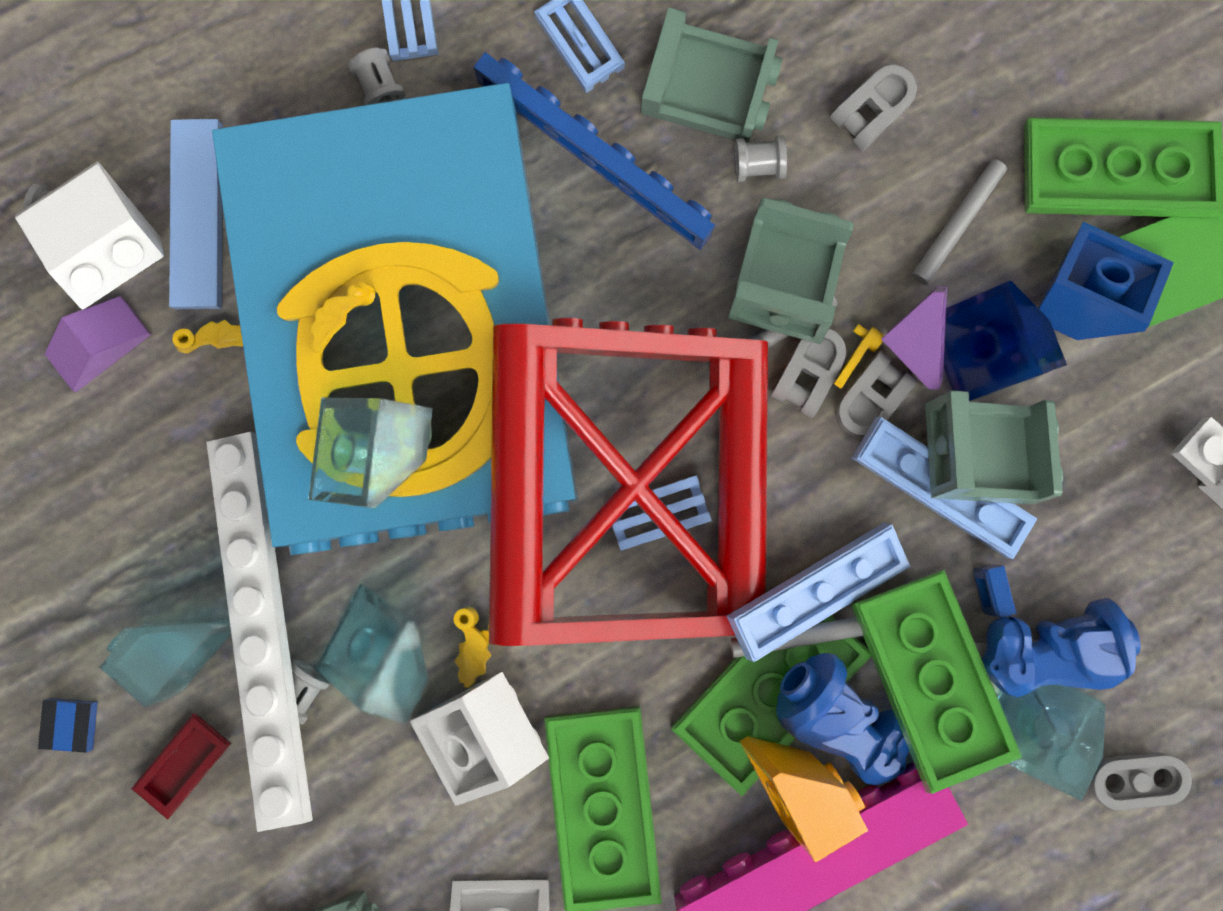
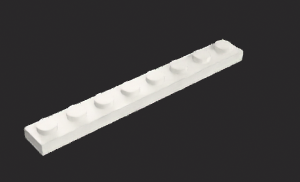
(258, 635)

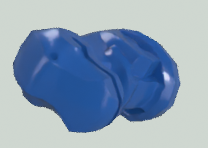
(1077, 652)
(829, 715)

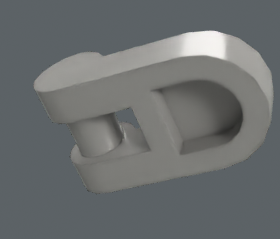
(887, 94)
(817, 360)
(863, 404)

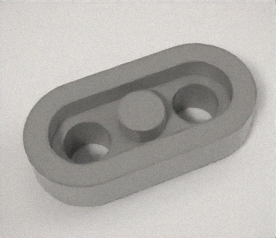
(1136, 784)

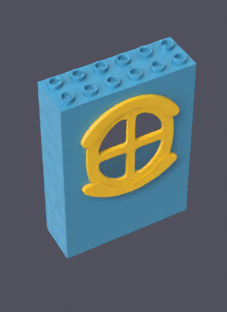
(391, 200)

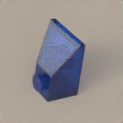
(998, 342)

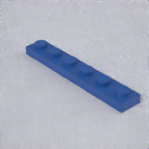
(611, 162)

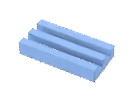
(413, 49)
(600, 72)
(696, 500)

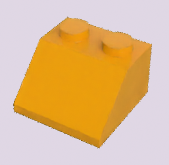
(807, 796)

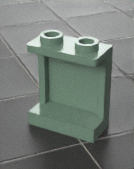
(709, 79)
(791, 270)
(992, 450)

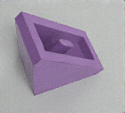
(921, 338)
(94, 340)

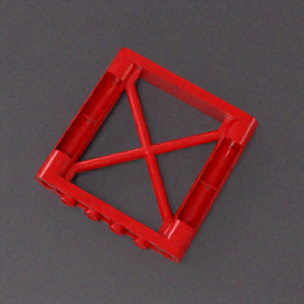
(522, 380)

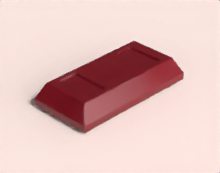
(181, 766)

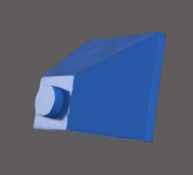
(1104, 286)

